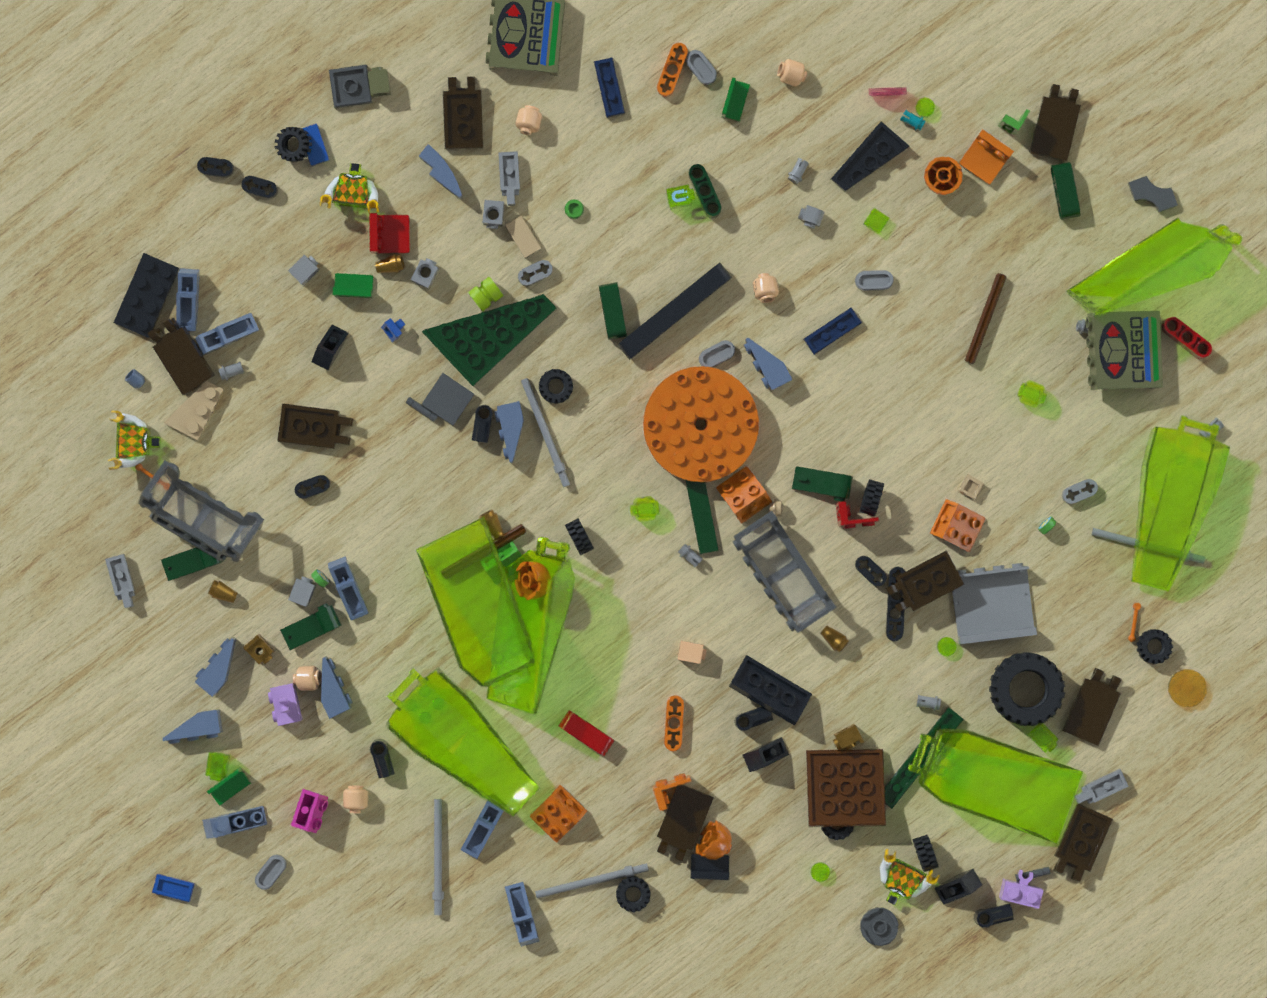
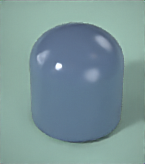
(135, 379)

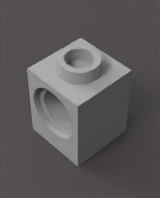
(490, 205)
(304, 269)
(425, 282)
(302, 591)

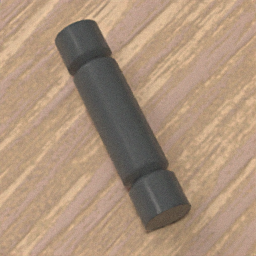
(421, 409)
(1036, 873)

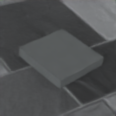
(350, 86)
(448, 399)

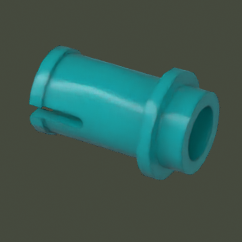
(914, 120)

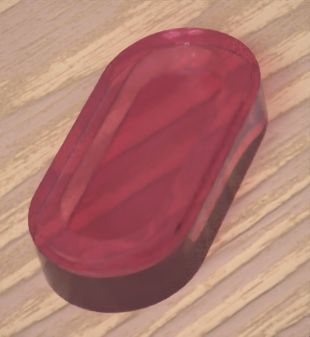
(887, 91)

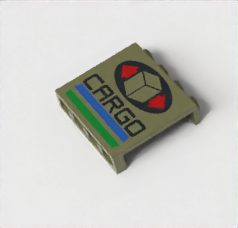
(526, 35)
(1124, 350)

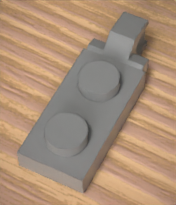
(509, 175)
(121, 579)
(1102, 787)

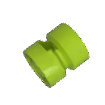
(485, 294)

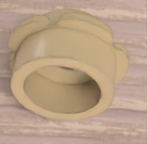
(776, 507)

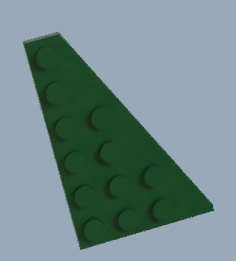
(484, 339)

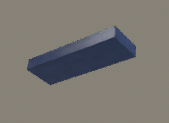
(609, 87)
(832, 331)

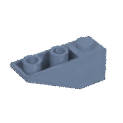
(772, 368)
(511, 421)
(217, 672)
(332, 694)
(201, 724)
(234, 822)

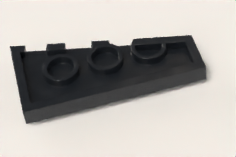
(872, 154)

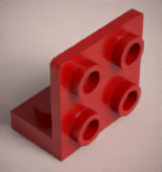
(389, 233)
(843, 512)

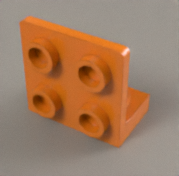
(986, 157)
(744, 494)
(957, 525)
(661, 797)
(558, 813)

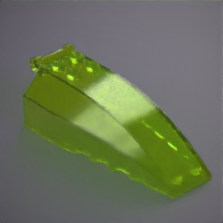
(1175, 495)
(455, 736)

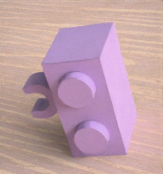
(285, 704)
(1021, 892)

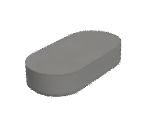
(701, 67)
(874, 280)
(717, 354)
(270, 872)

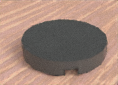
(879, 926)

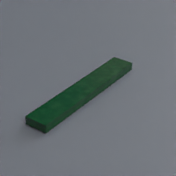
(702, 517)
(903, 777)

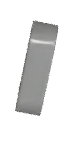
(533, 268)
(1077, 487)

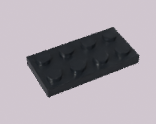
(146, 295)
(770, 690)

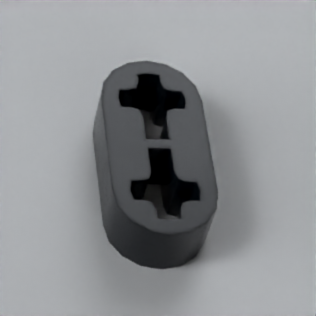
(214, 171)
(261, 183)
(310, 482)
(873, 567)

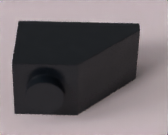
(329, 347)
(765, 754)
(958, 886)

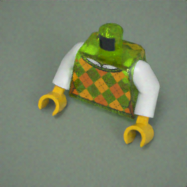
(352, 190)
(132, 441)
(903, 878)

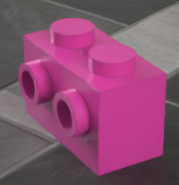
(309, 811)

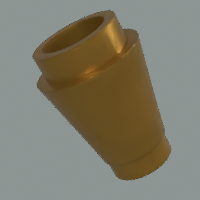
(391, 264)
(493, 523)
(222, 592)
(834, 638)

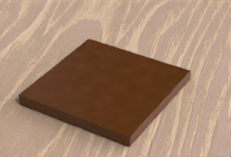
(845, 788)

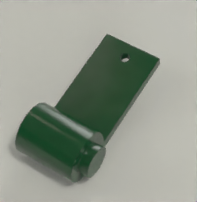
(823, 483)
(187, 563)
(311, 627)

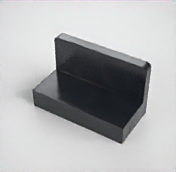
(709, 869)

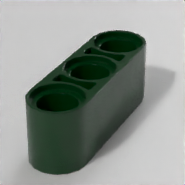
(700, 182)
(1065, 190)
(612, 311)

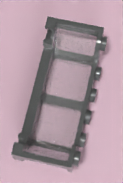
(197, 516)
(783, 572)

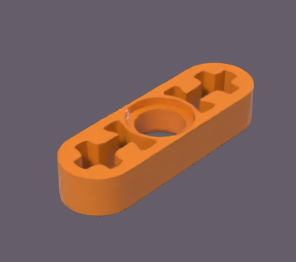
(672, 54)
(668, 717)

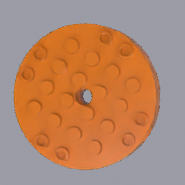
(708, 396)

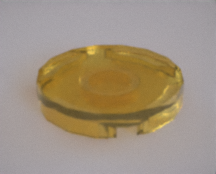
(1187, 688)

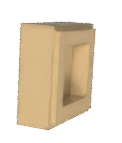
(971, 487)

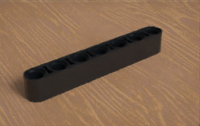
(674, 311)

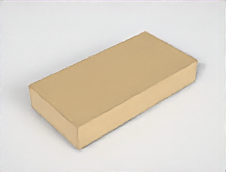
(523, 237)

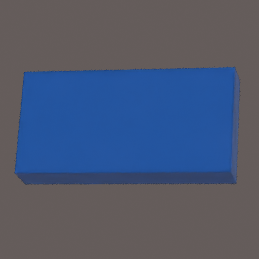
(318, 152)
(173, 887)

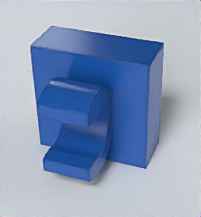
(393, 329)

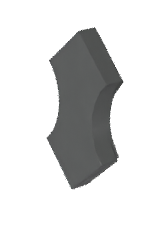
(1160, 197)

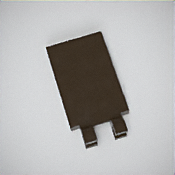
(462, 115)
(1056, 125)
(181, 356)
(312, 426)
(926, 582)
(1093, 708)
(683, 820)
(1081, 841)

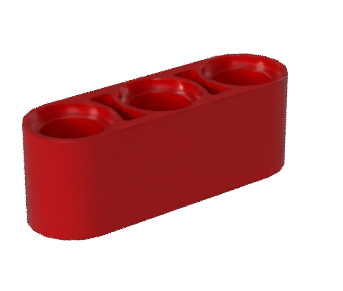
(1196, 339)
(586, 733)

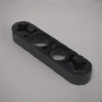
(890, 605)

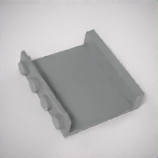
(993, 604)

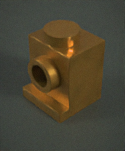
(257, 642)
(847, 737)

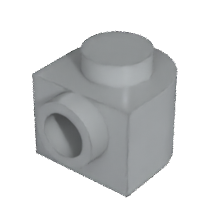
(811, 216)

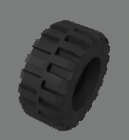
(1053, 689)

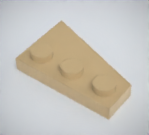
(196, 410)

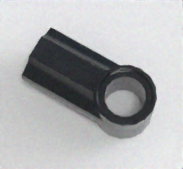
(482, 426)
(755, 717)
(382, 760)
(995, 915)

